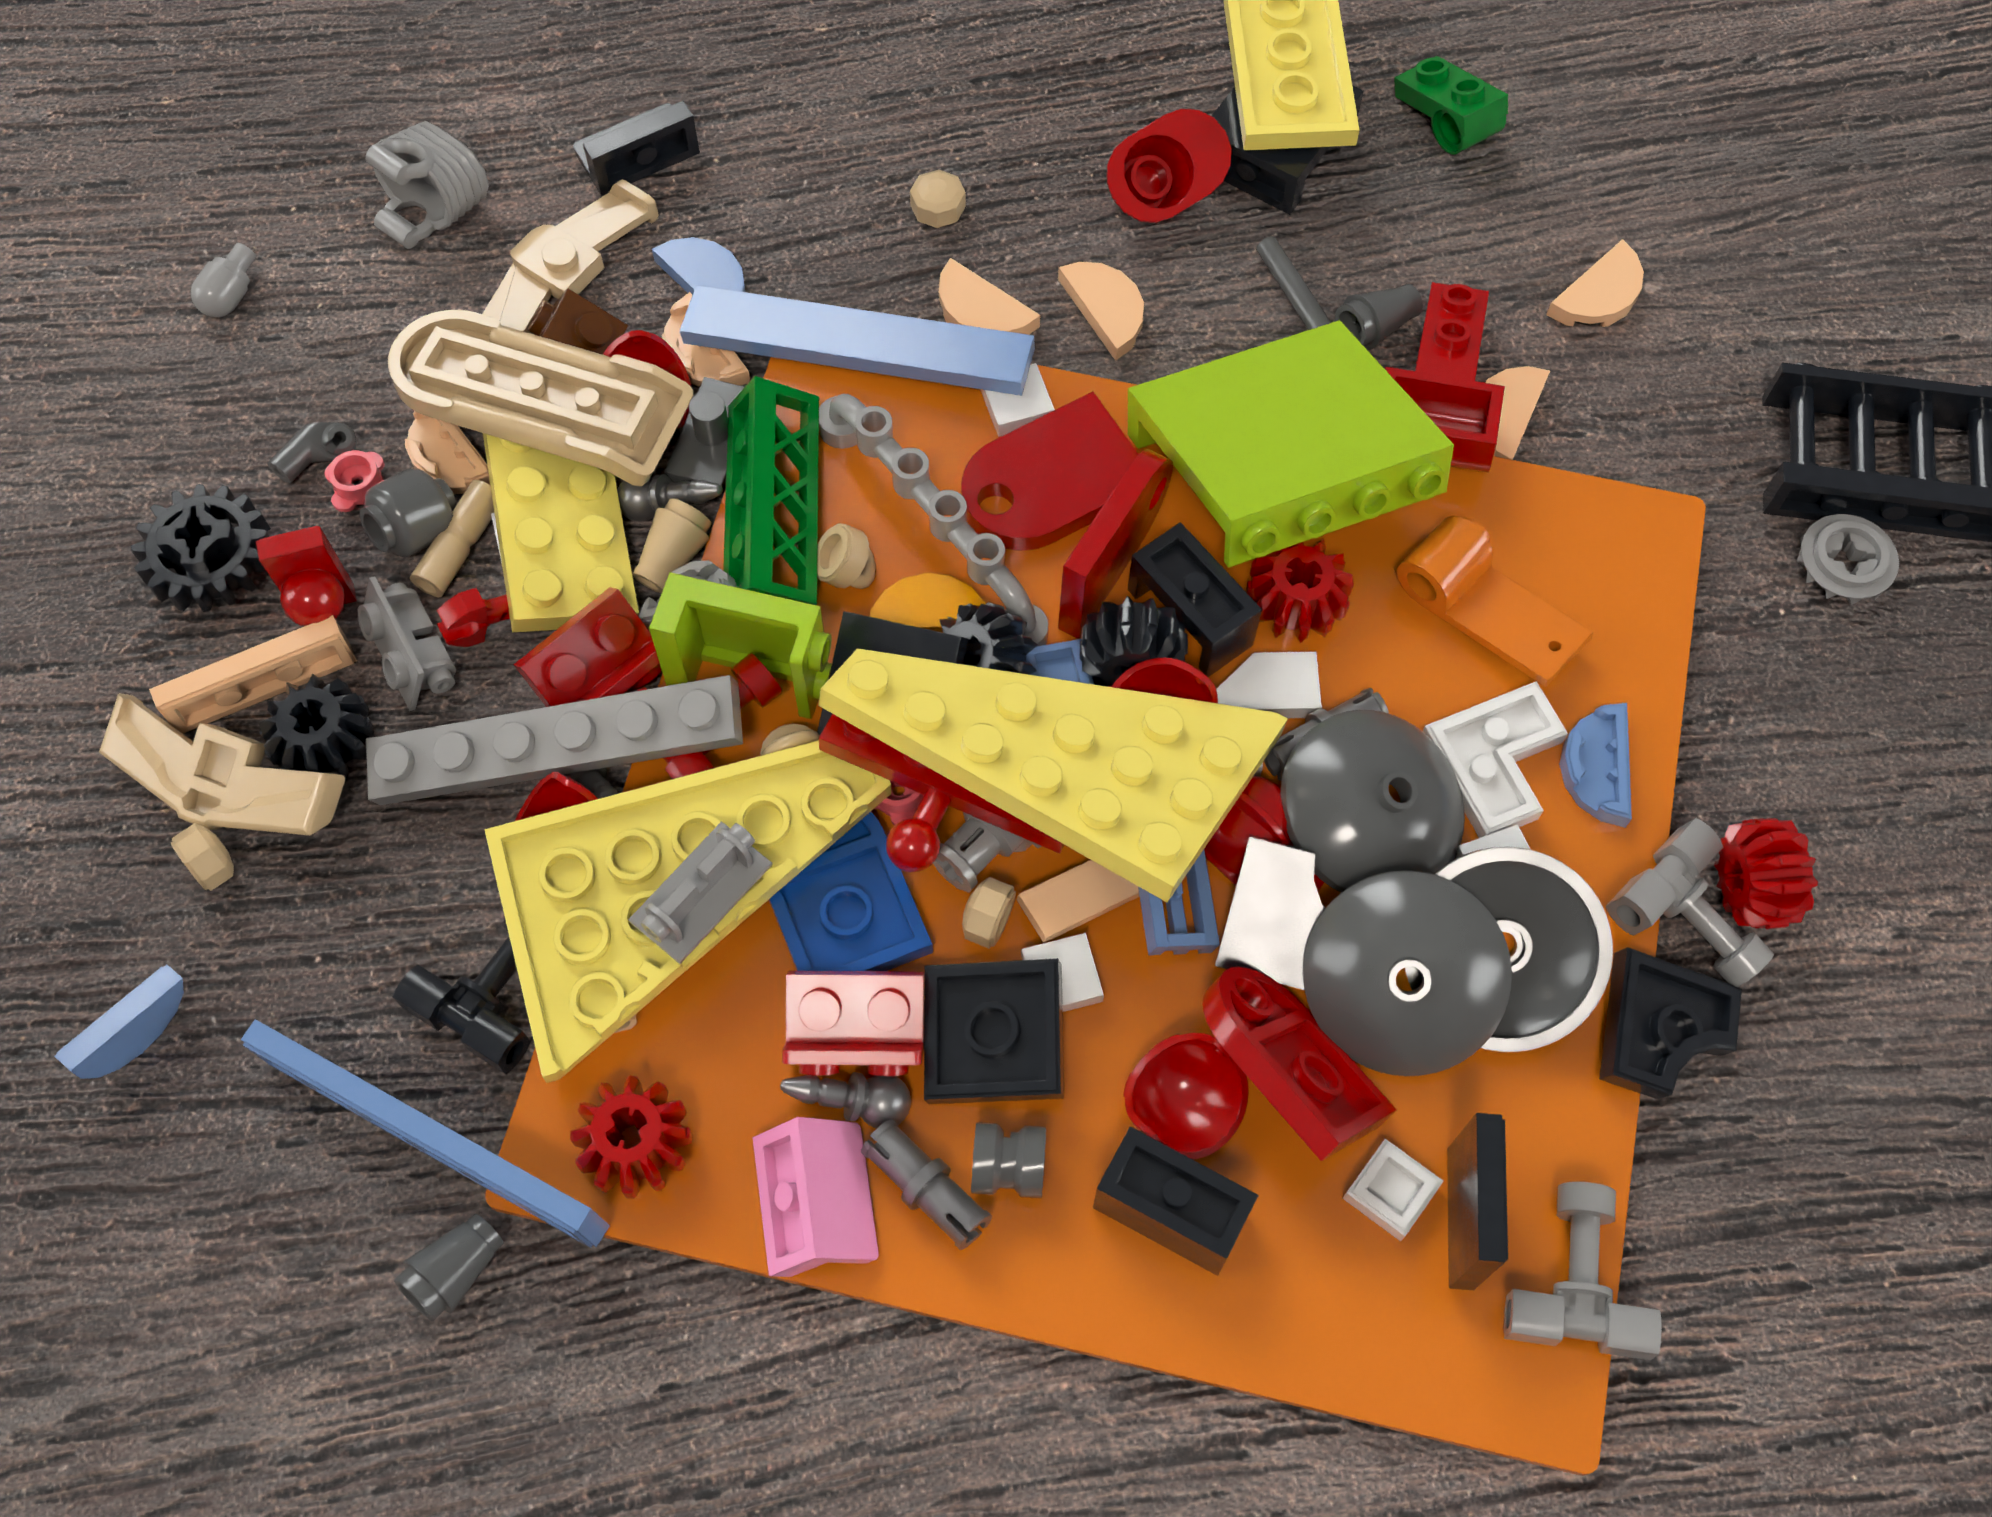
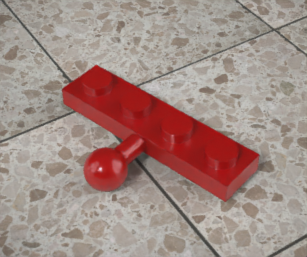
(914, 841)

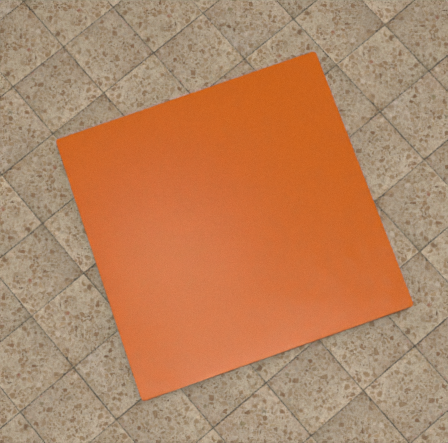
(1314, 1292)

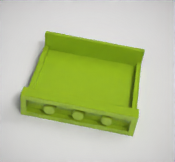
(1292, 439)

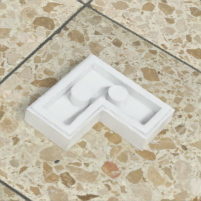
(1484, 751)

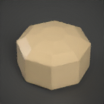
(937, 198)
(203, 856)
(988, 912)

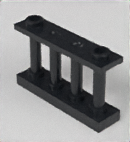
(1890, 501)

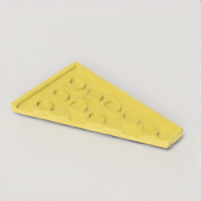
(588, 867)

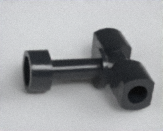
(469, 1008)

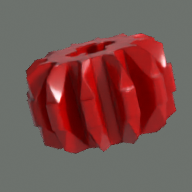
(1301, 589)
(1766, 873)
(605, 1144)

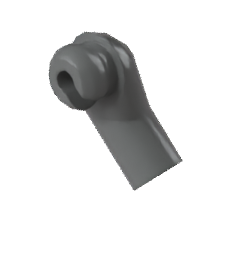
(312, 444)

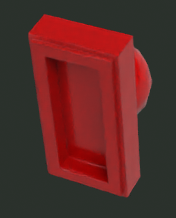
(306, 574)

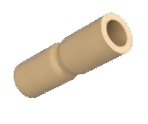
(453, 545)

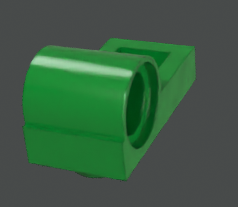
(1459, 104)

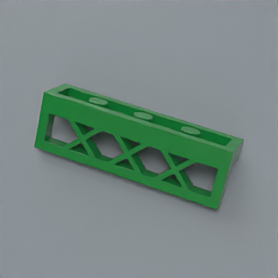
(751, 489)

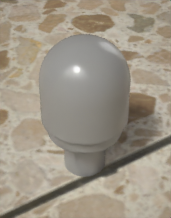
(223, 282)

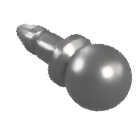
(641, 502)
(871, 1099)

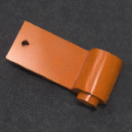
(1456, 582)

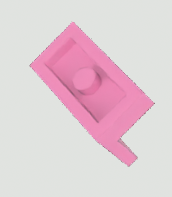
(814, 1195)

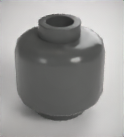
(407, 512)

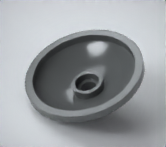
(1342, 803)
(1398, 924)
(1559, 941)

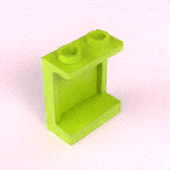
(726, 623)

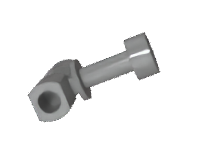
(1677, 888)
(1581, 1305)

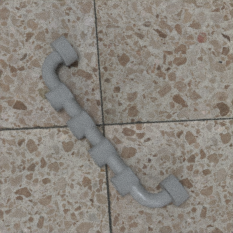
(848, 423)

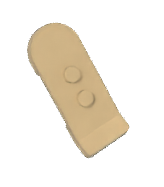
(539, 391)

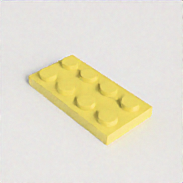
(1291, 74)
(555, 534)

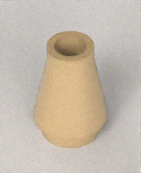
(672, 542)

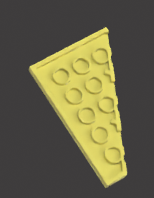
(1091, 765)

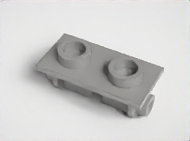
(393, 622)
(701, 891)

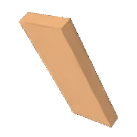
(1074, 899)

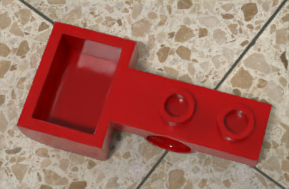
(1447, 373)

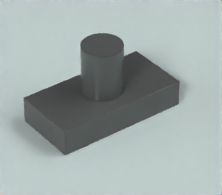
(703, 439)

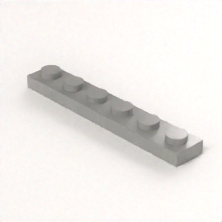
(554, 739)

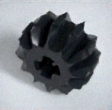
(1129, 635)
(993, 637)
(317, 728)

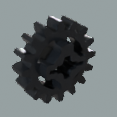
(203, 545)

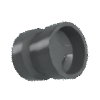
(1008, 1161)

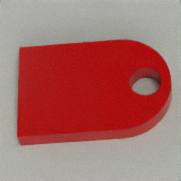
(1050, 472)
(1112, 539)
(1293, 1061)

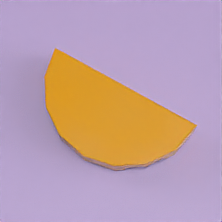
(924, 600)

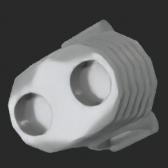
(427, 171)

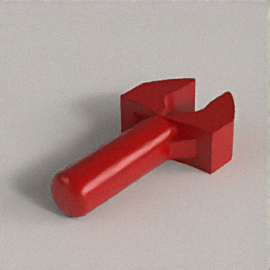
(468, 617)

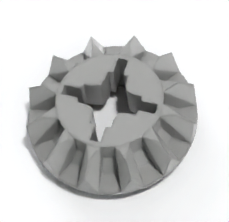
(1862, 543)

